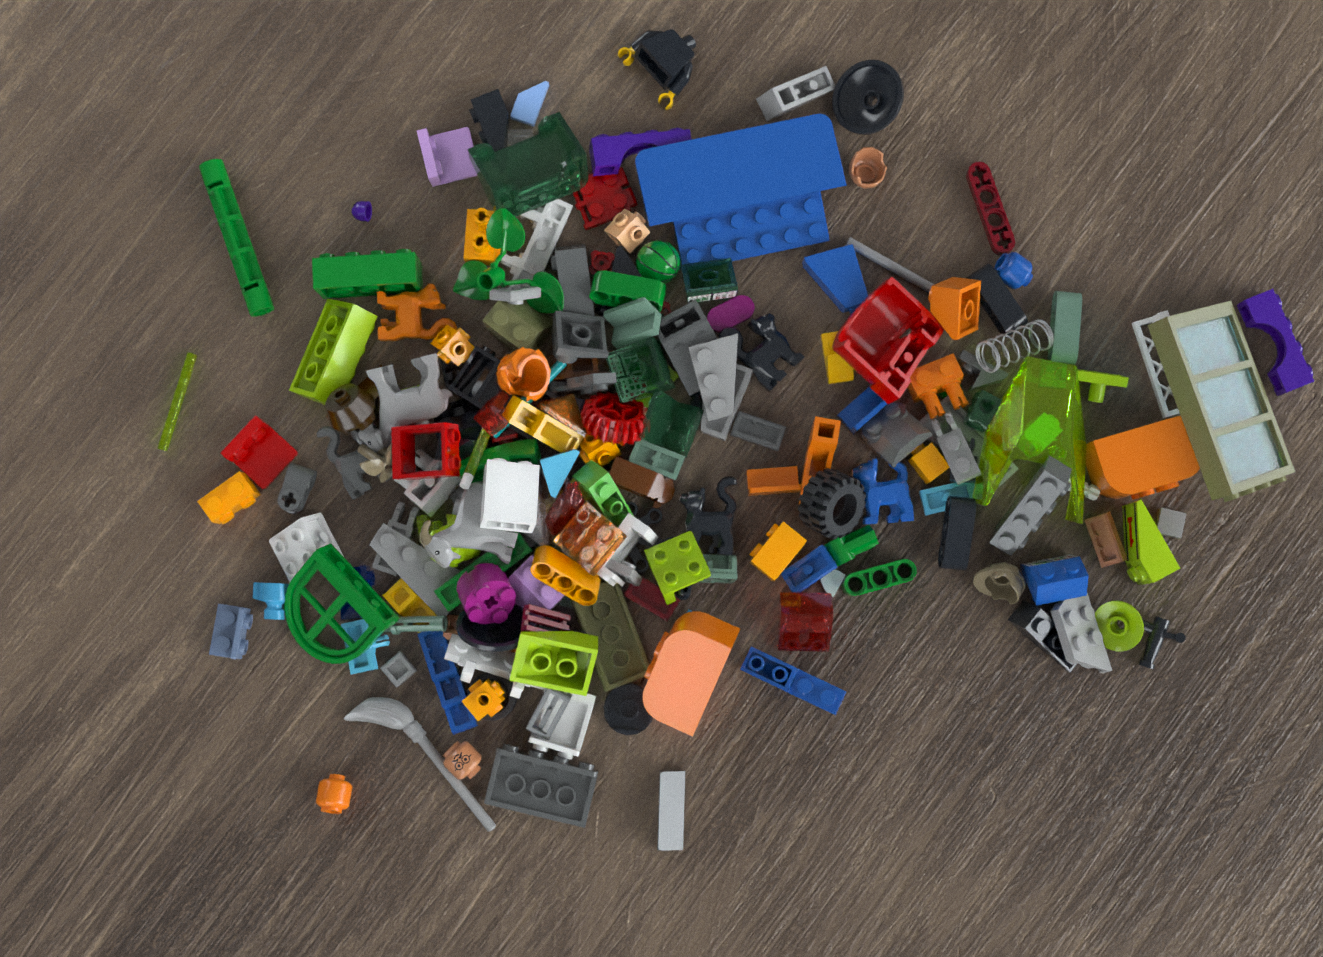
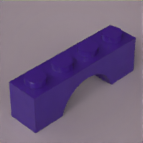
(610, 151)
(1290, 367)

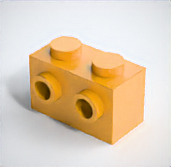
(229, 498)
(777, 551)

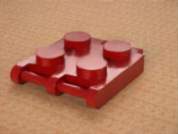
(604, 198)

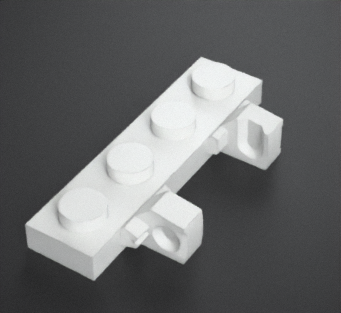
(547, 228)
(491, 662)

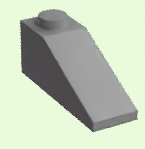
(795, 93)

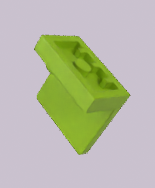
(677, 564)

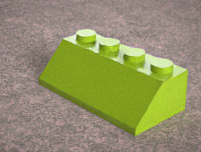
(333, 350)

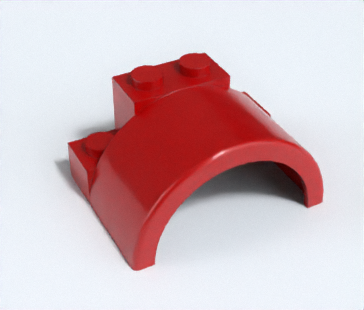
(872, 341)

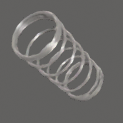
(995, 350)

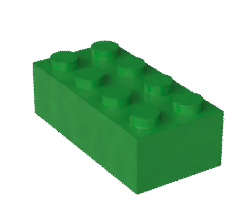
(366, 274)

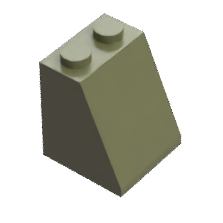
(518, 325)

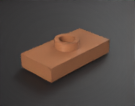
(1105, 539)

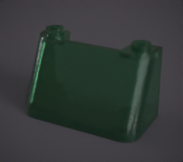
(532, 169)

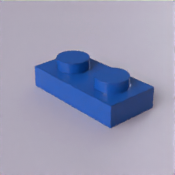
(809, 569)

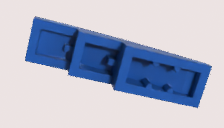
(447, 681)

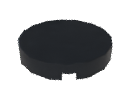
(626, 710)

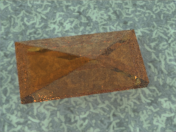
(566, 411)

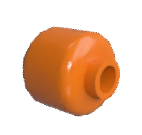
(334, 794)

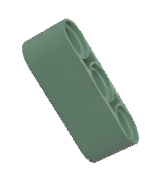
(1065, 325)

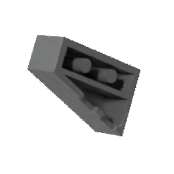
(574, 278)

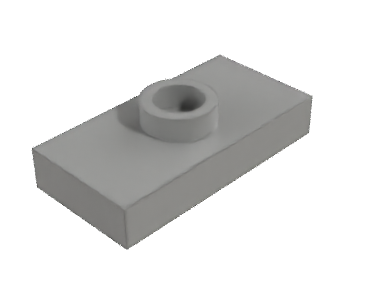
(515, 294)
(625, 571)

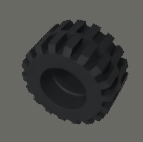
(832, 503)

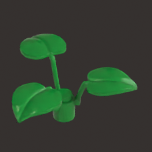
(477, 280)

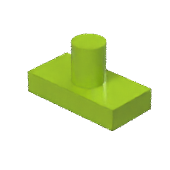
(1099, 381)

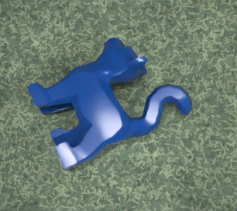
(888, 493)

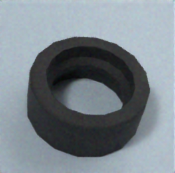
(511, 701)

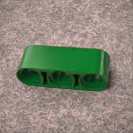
(618, 288)
(891, 577)

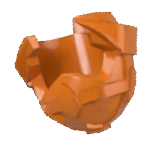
(524, 373)

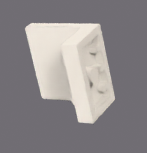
(299, 541)

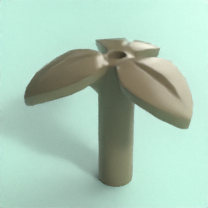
(375, 463)

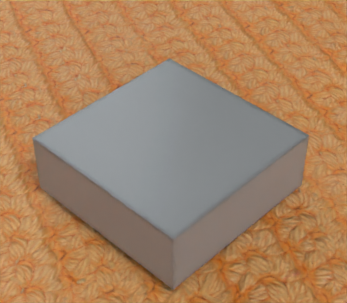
(1170, 522)
(398, 669)

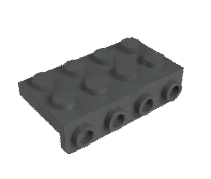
(541, 785)

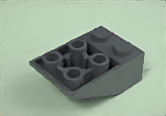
(679, 331)

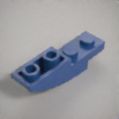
(793, 680)

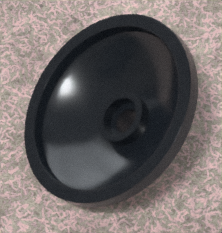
(859, 88)
(492, 636)

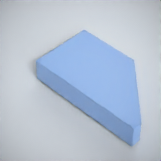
(529, 104)

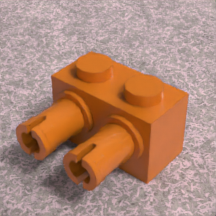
(936, 378)

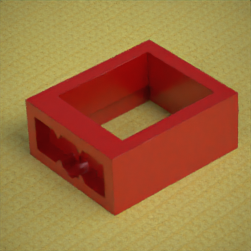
(404, 441)

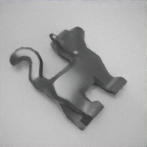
(347, 464)

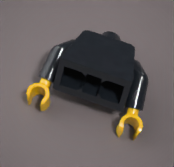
(665, 58)

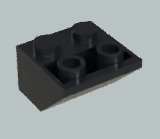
(463, 414)

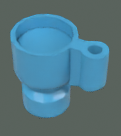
(274, 596)

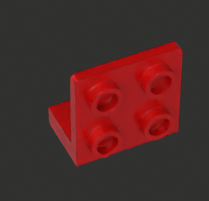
(260, 452)

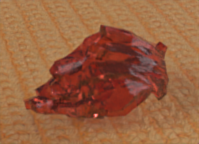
(564, 508)

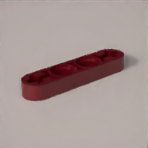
(986, 209)

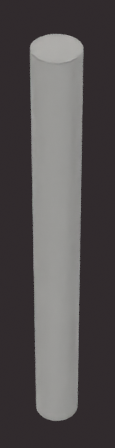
(890, 265)

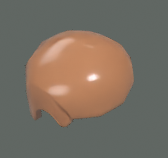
(867, 167)

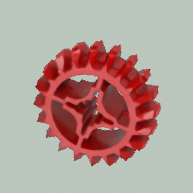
(612, 420)

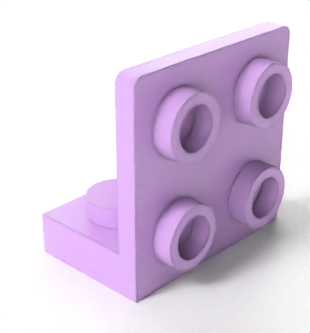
(447, 155)

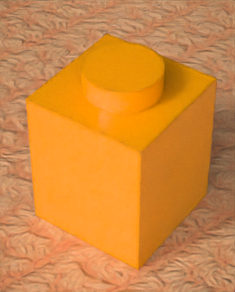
(928, 462)

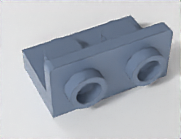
(230, 631)

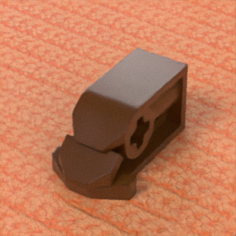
(642, 482)

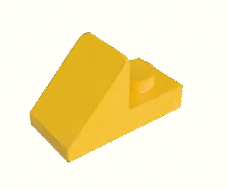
(836, 368)

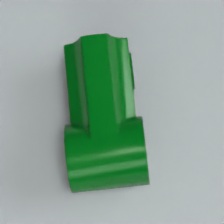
(849, 546)

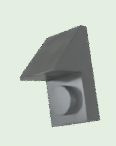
(969, 365)

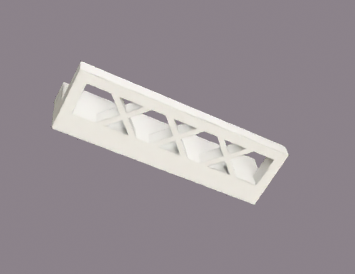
(1149, 363)

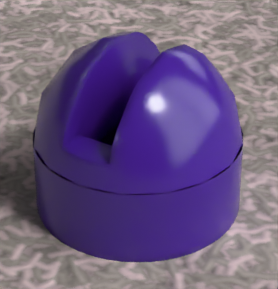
(362, 211)

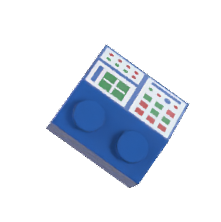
(1056, 579)

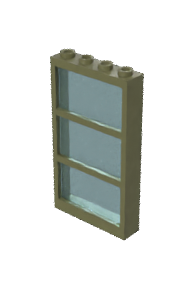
(1221, 401)

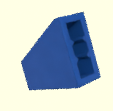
(838, 276)

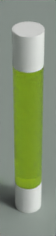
(474, 459)

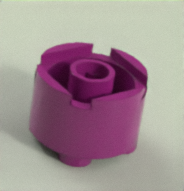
(486, 594)

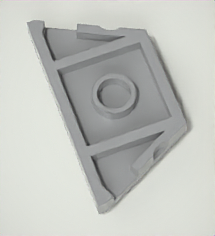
(1080, 633)

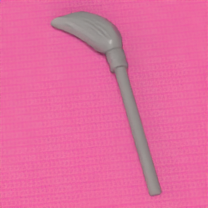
(398, 716)

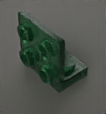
(670, 423)

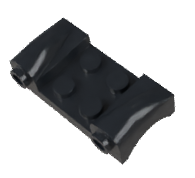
(479, 383)

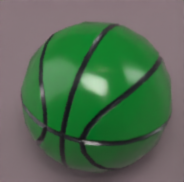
(658, 261)

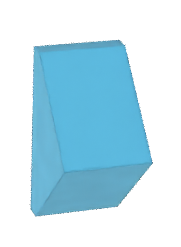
(557, 468)

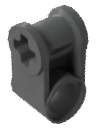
(296, 485)

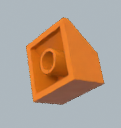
(956, 305)

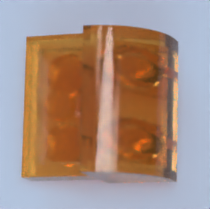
(590, 538)

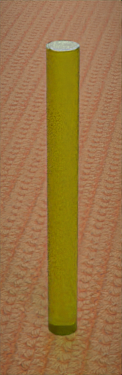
(177, 401)

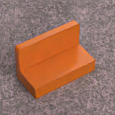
(772, 481)

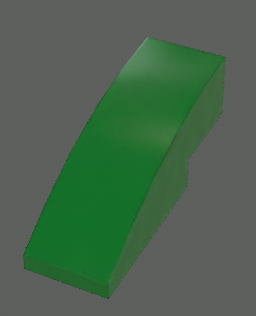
(512, 452)

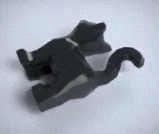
(764, 355)
(716, 523)

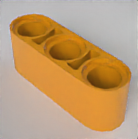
(565, 575)

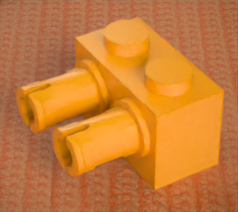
(476, 242)

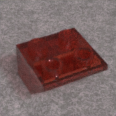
(805, 621)

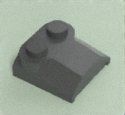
(578, 336)
(894, 433)

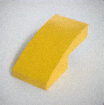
(407, 602)

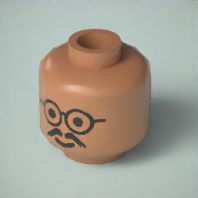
(462, 760)

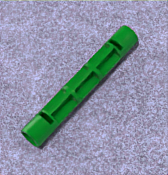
(236, 237)

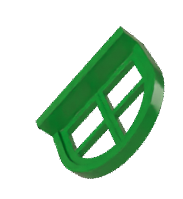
(352, 590)

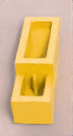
(541, 426)

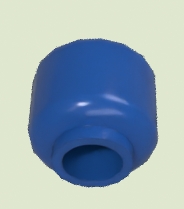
(1014, 270)

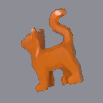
(408, 314)

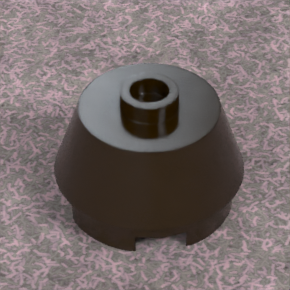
(350, 409)

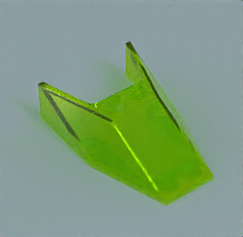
(1036, 420)

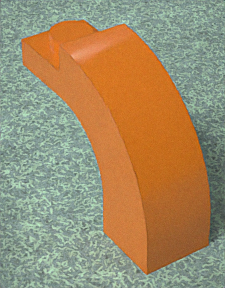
(820, 448)

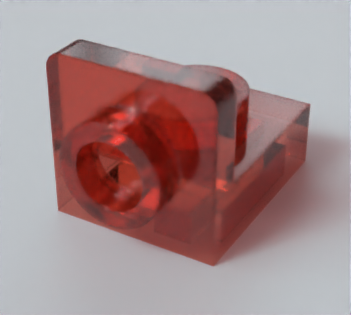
(491, 416)

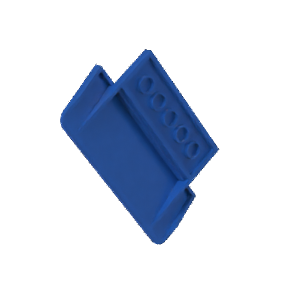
(743, 188)

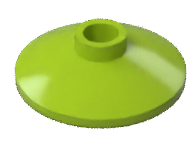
(1119, 638)

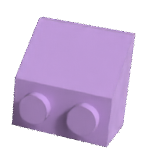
(531, 590)

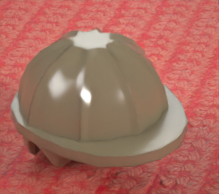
(1000, 582)

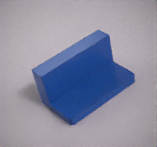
(861, 410)

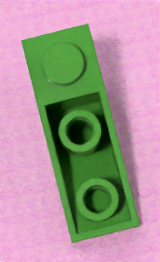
(602, 492)

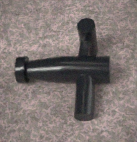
(1157, 633)

